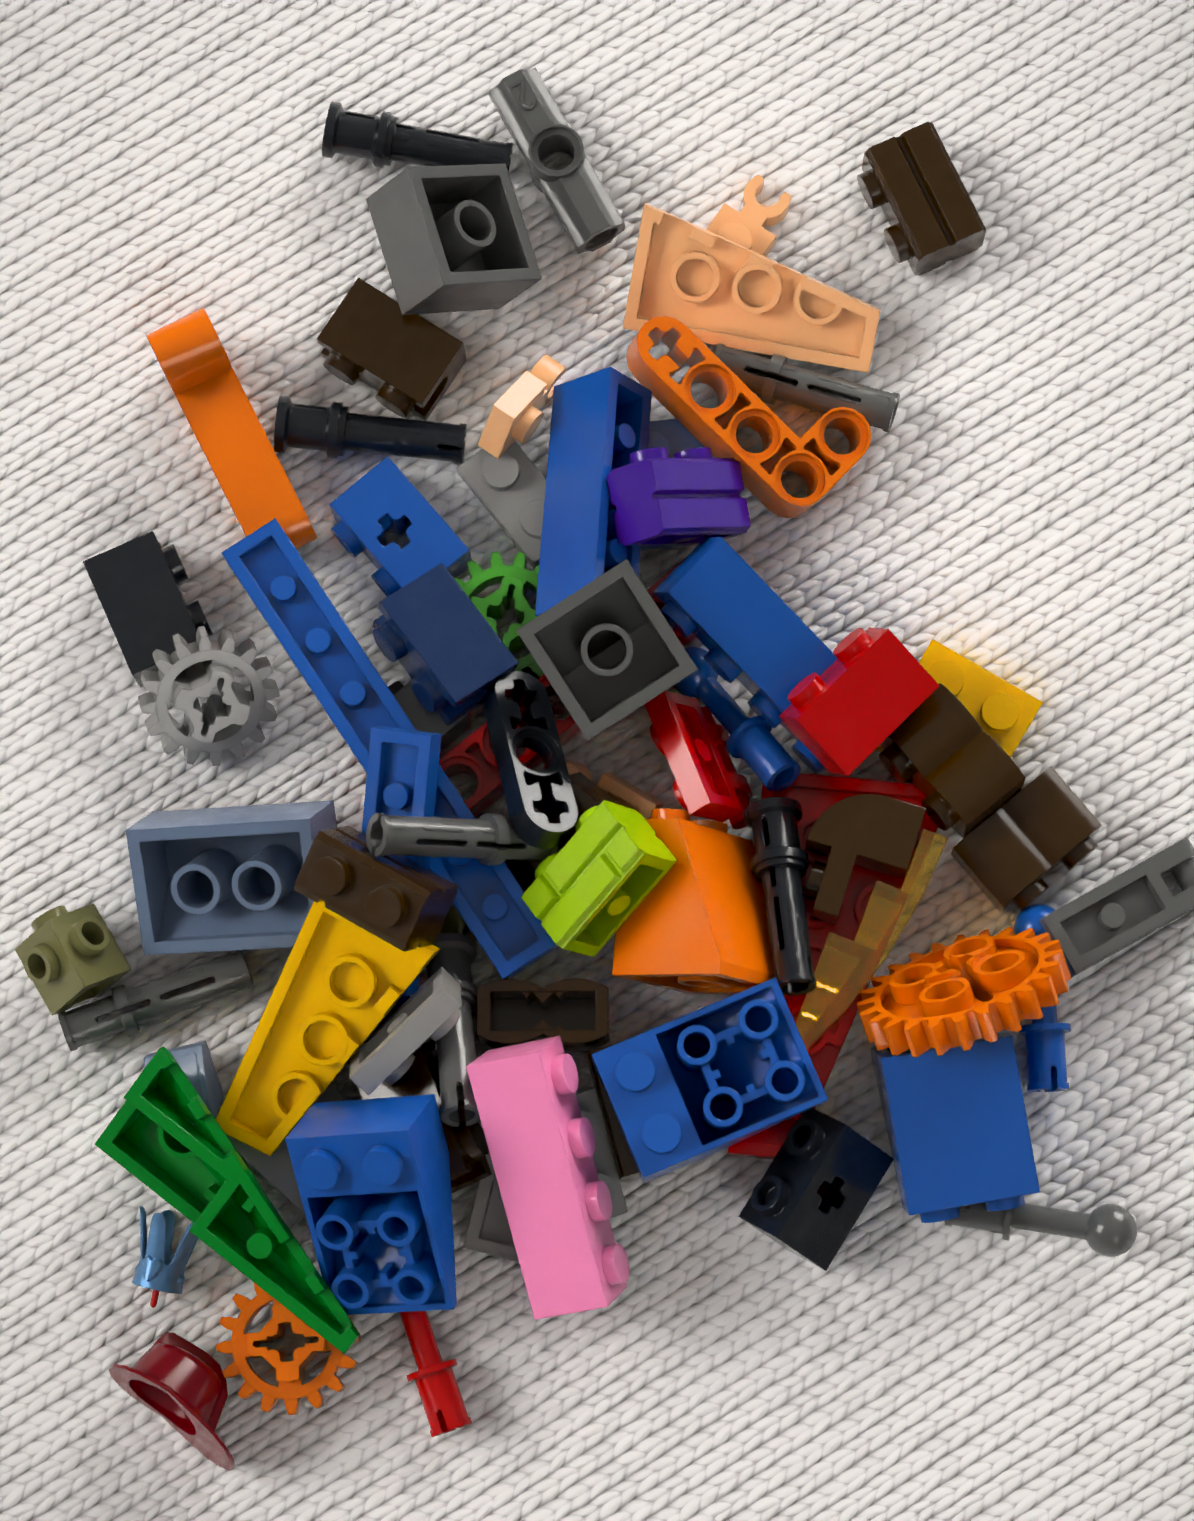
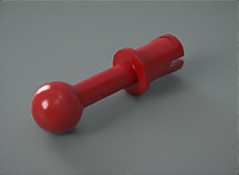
(434, 1377)

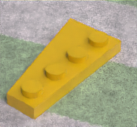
(316, 1020)

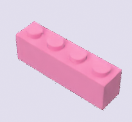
(548, 1177)

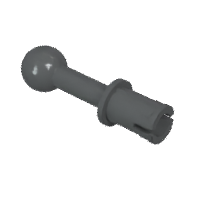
(1108, 1228)

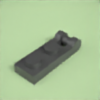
(1123, 908)

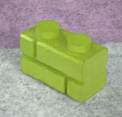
(597, 877)

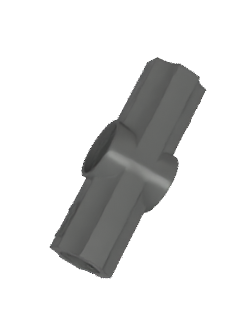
(572, 191)

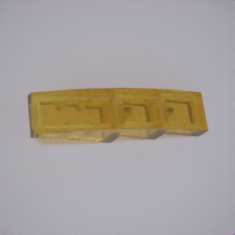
(850, 965)

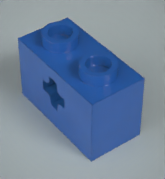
(388, 501)

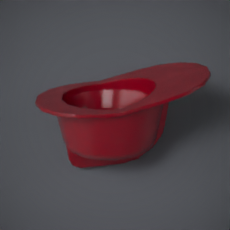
(184, 1389)

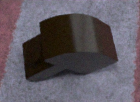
(860, 832)

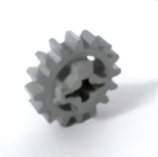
(225, 717)

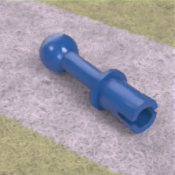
(748, 736)
(1043, 1036)

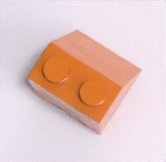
(703, 919)

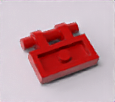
(698, 757)

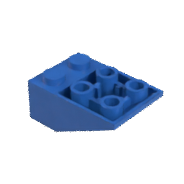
(708, 1079)
(378, 1202)

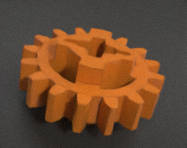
(288, 1374)

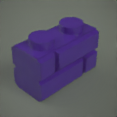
(677, 498)

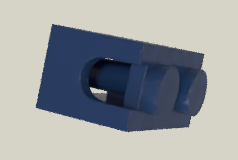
(442, 644)

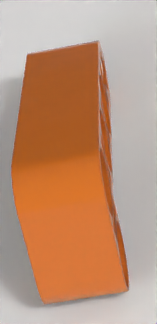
(743, 408)
(228, 427)

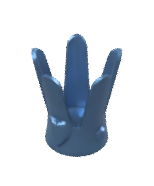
(156, 1267)

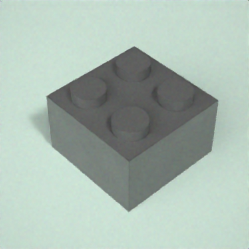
(453, 238)

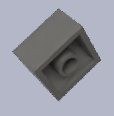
(607, 649)

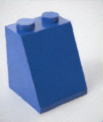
(957, 1128)

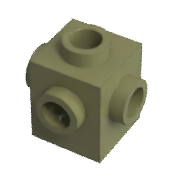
(71, 957)

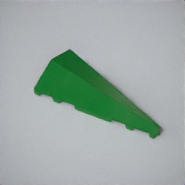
(186, 1159)

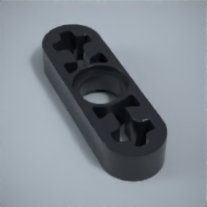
(523, 785)

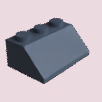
(223, 875)

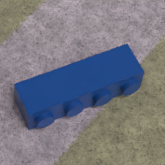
(591, 432)
(745, 630)

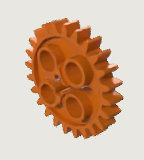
(964, 992)

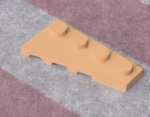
(743, 297)

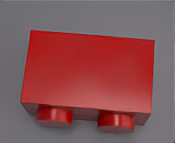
(857, 699)

